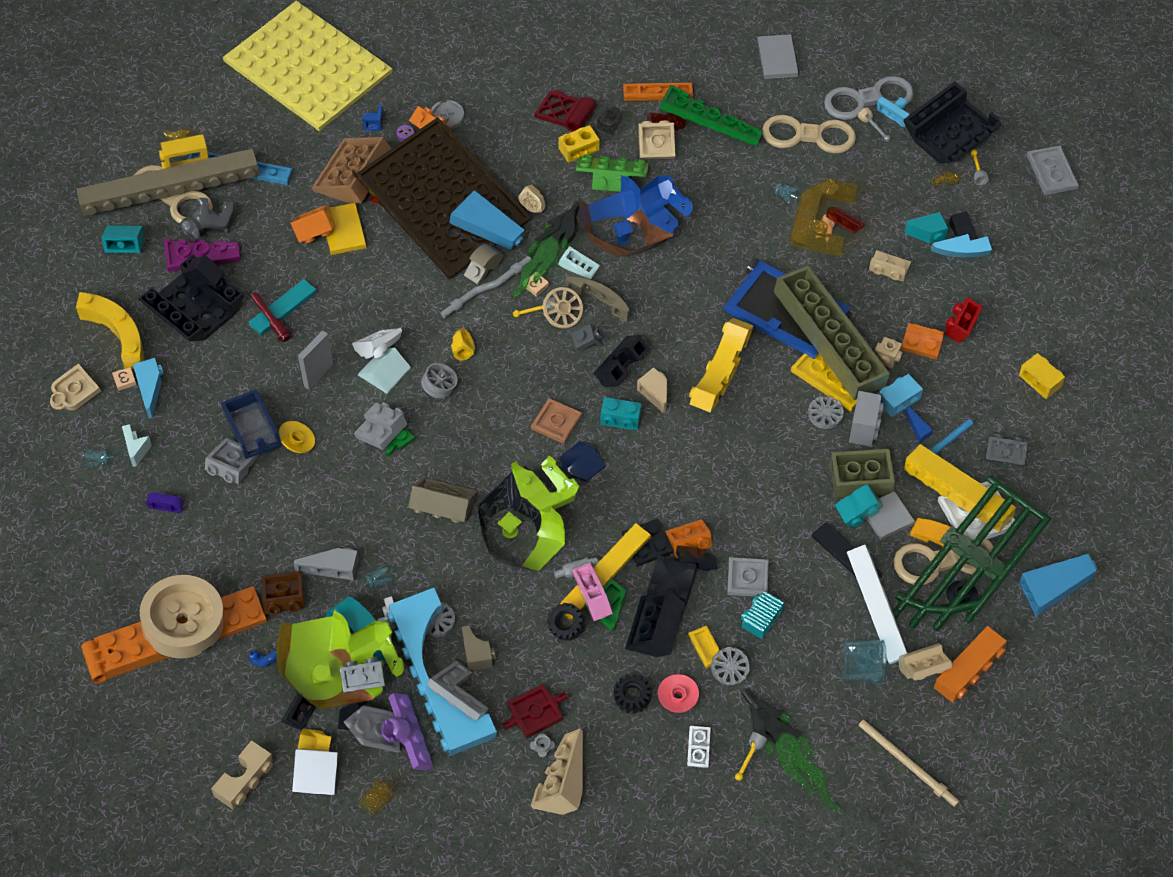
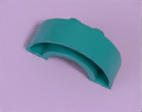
(356, 617)

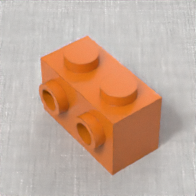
(424, 116)

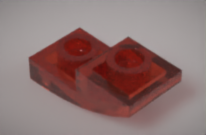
(679, 122)

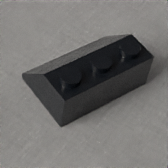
(655, 624)

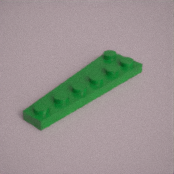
(679, 103)

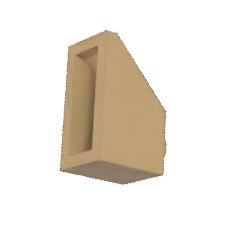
(654, 388)

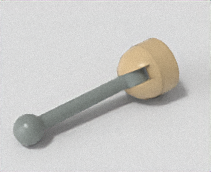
(866, 116)

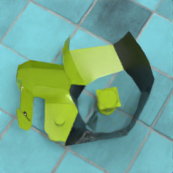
(531, 498)

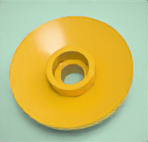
(296, 437)

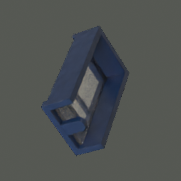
(251, 424)

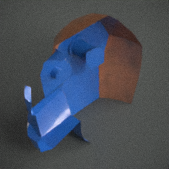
(641, 207)

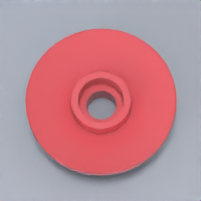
(680, 685)

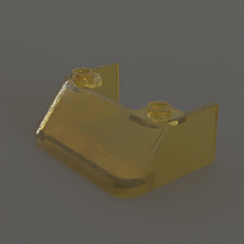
(812, 233)

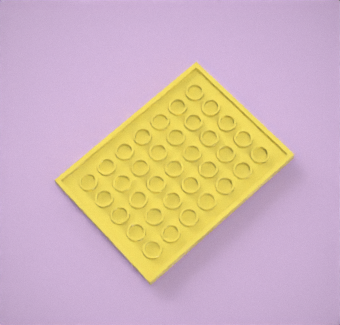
(307, 65)

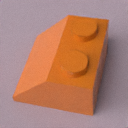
(313, 224)

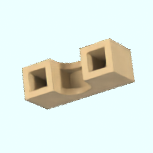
(233, 790)

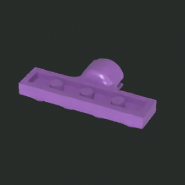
(406, 730)

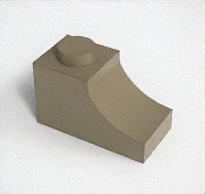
(477, 652)

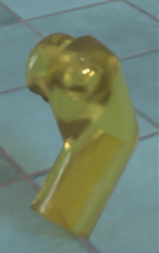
(181, 133)
(946, 178)

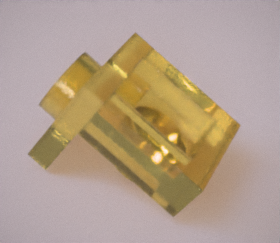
(375, 797)

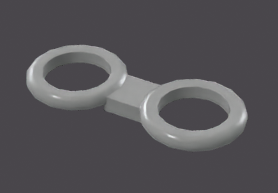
(865, 97)

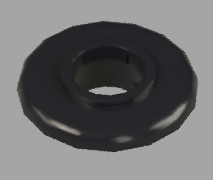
(956, 586)

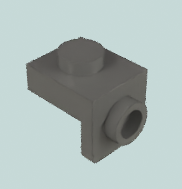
(586, 337)

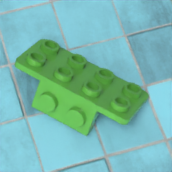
(608, 171)

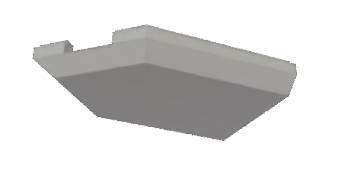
(367, 726)

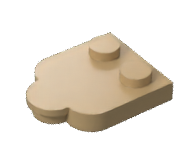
(73, 389)

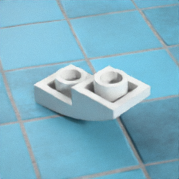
(698, 747)

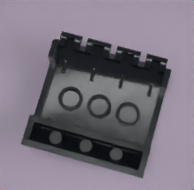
(949, 125)

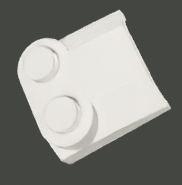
(377, 343)

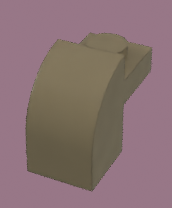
(483, 259)

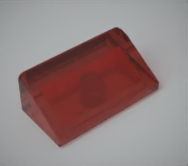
(844, 219)

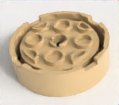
(173, 599)

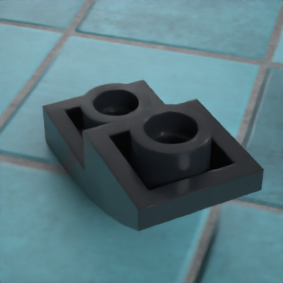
(703, 559)

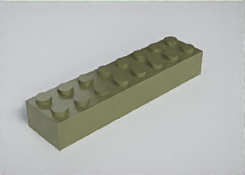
(831, 332)

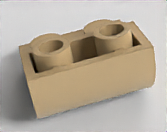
(924, 662)

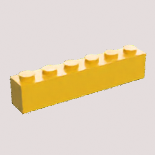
(955, 485)

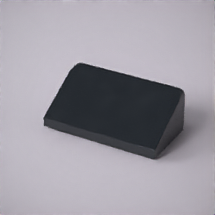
(298, 712)

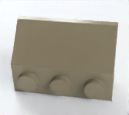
(442, 499)

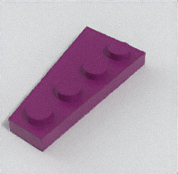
(218, 252)

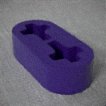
(165, 502)

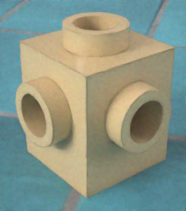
(889, 352)

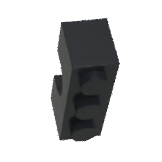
(613, 370)

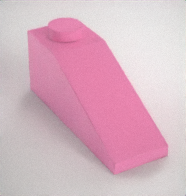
(592, 591)

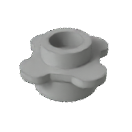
(542, 739)

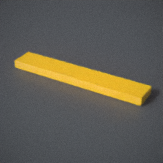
(612, 563)

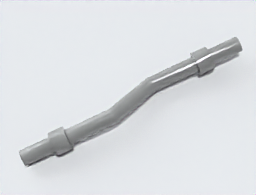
(457, 304)

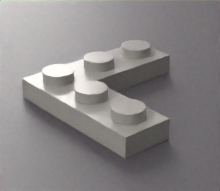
(447, 685)

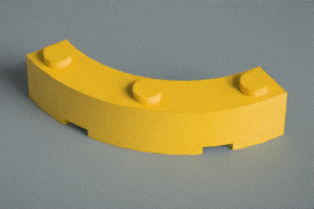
(108, 313)
(723, 366)

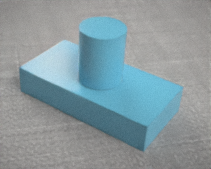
(893, 111)

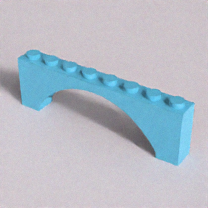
(412, 620)

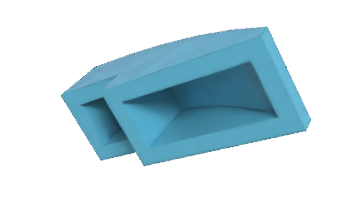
(963, 247)

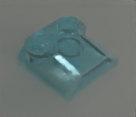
(865, 661)

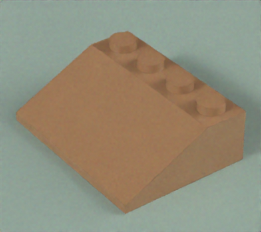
(351, 156)

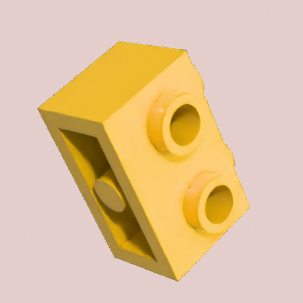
(1042, 376)

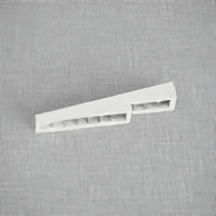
(877, 602)

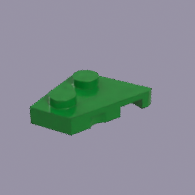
(616, 597)

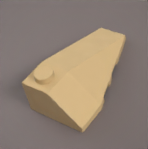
(564, 782)

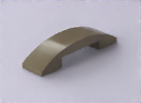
(600, 292)

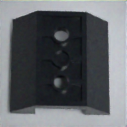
(200, 299)

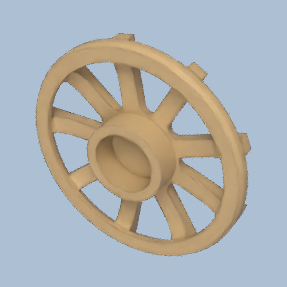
(562, 307)

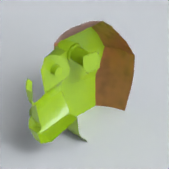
(314, 651)

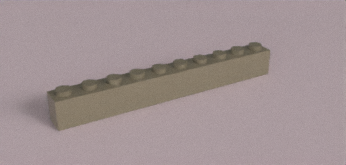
(167, 182)

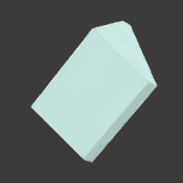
(385, 370)

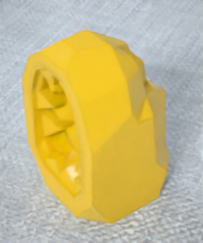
(463, 345)

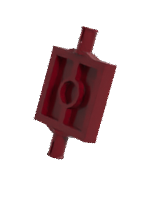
(535, 711)

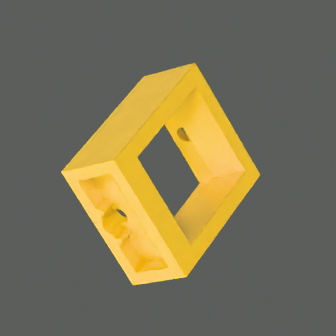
(183, 147)

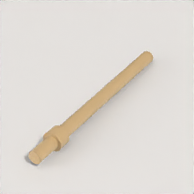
(939, 789)

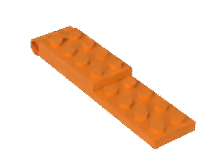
(128, 650)

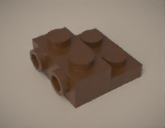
(282, 592)

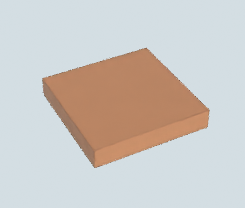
(556, 421)

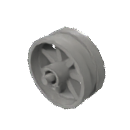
(439, 380)

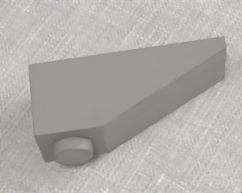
(332, 563)

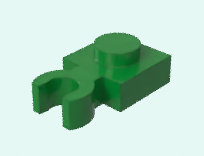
(402, 440)

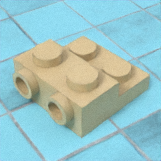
(656, 140)

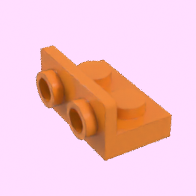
(922, 341)
(692, 535)

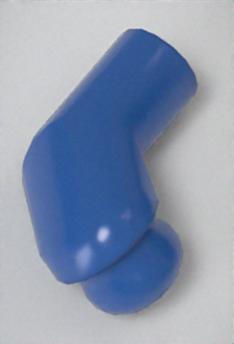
(262, 660)

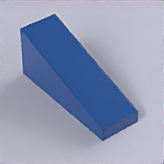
(919, 427)

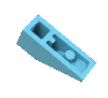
(150, 383)

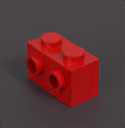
(963, 319)

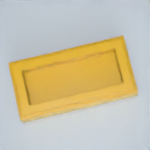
(704, 645)

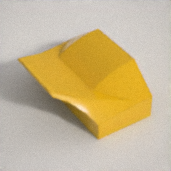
(314, 740)

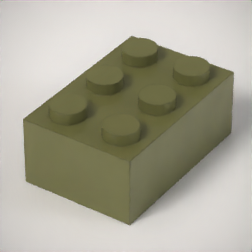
(857, 468)

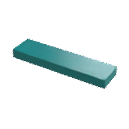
(284, 306)

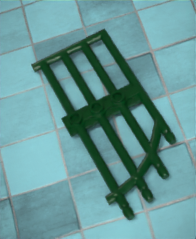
(971, 552)

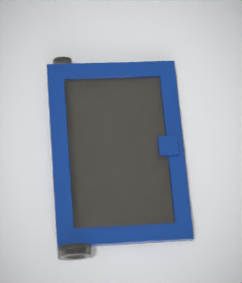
(760, 307)

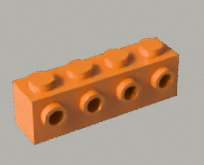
(970, 664)

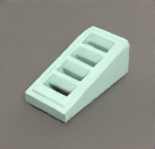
(571, 266)

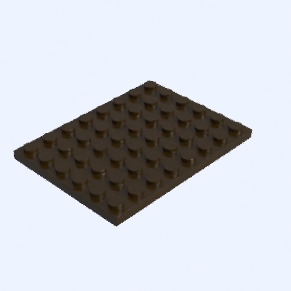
(425, 183)

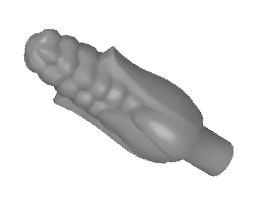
(568, 567)

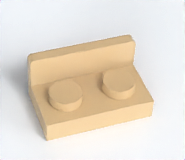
(889, 265)

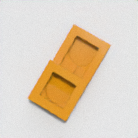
(929, 530)

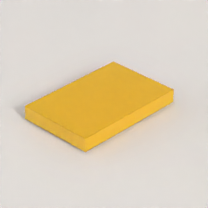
(347, 233)

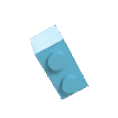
(900, 394)

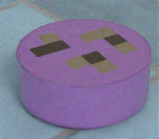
(404, 132)

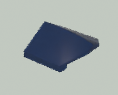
(582, 461)

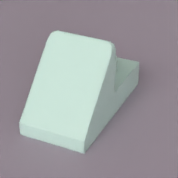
(136, 447)

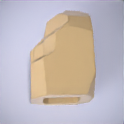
(532, 199)

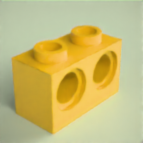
(578, 143)

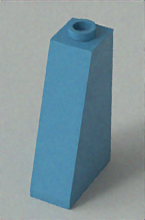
(487, 221)
(1056, 581)

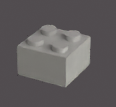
(866, 419)

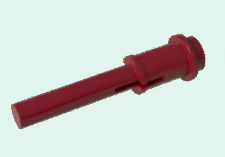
(275, 323)

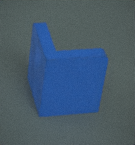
(373, 121)

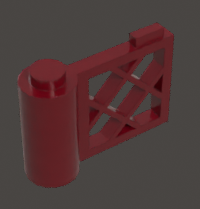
(575, 116)

